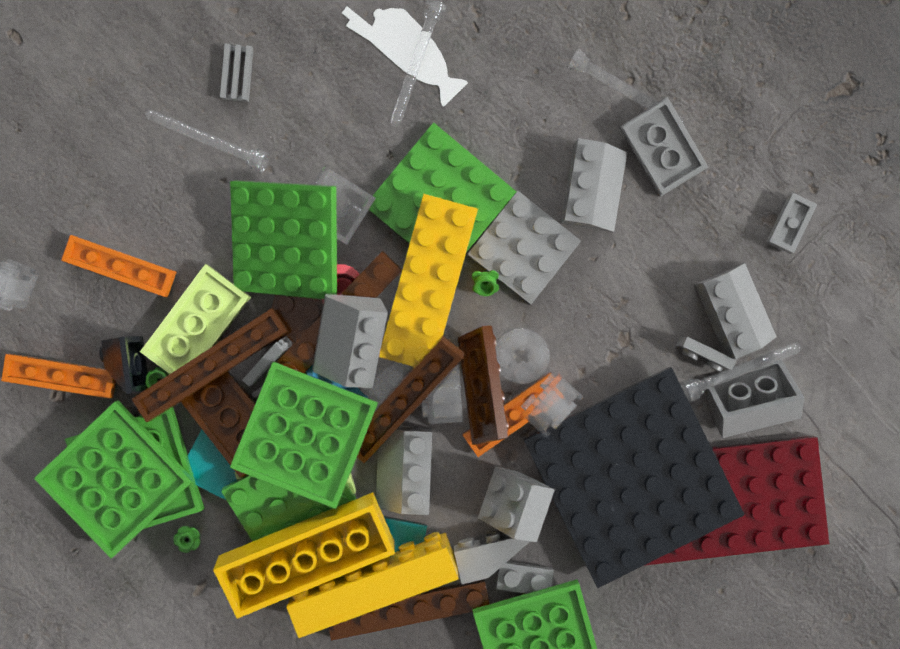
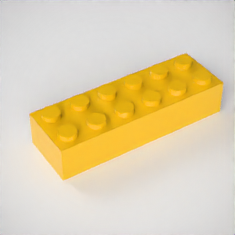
(428, 279)
(304, 555)
(376, 585)

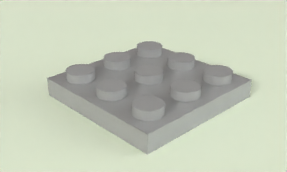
(524, 247)

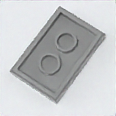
(663, 146)

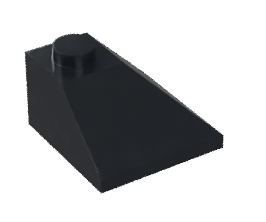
(125, 362)

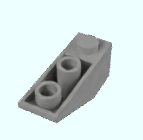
(484, 556)

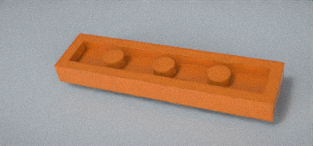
(118, 266)
(58, 376)
(513, 414)

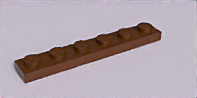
(367, 284)
(210, 365)
(409, 394)
(416, 609)

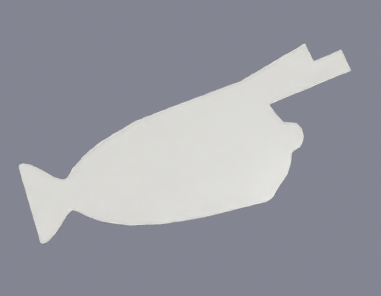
(397, 36)

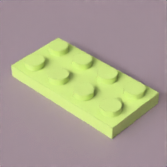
(196, 320)

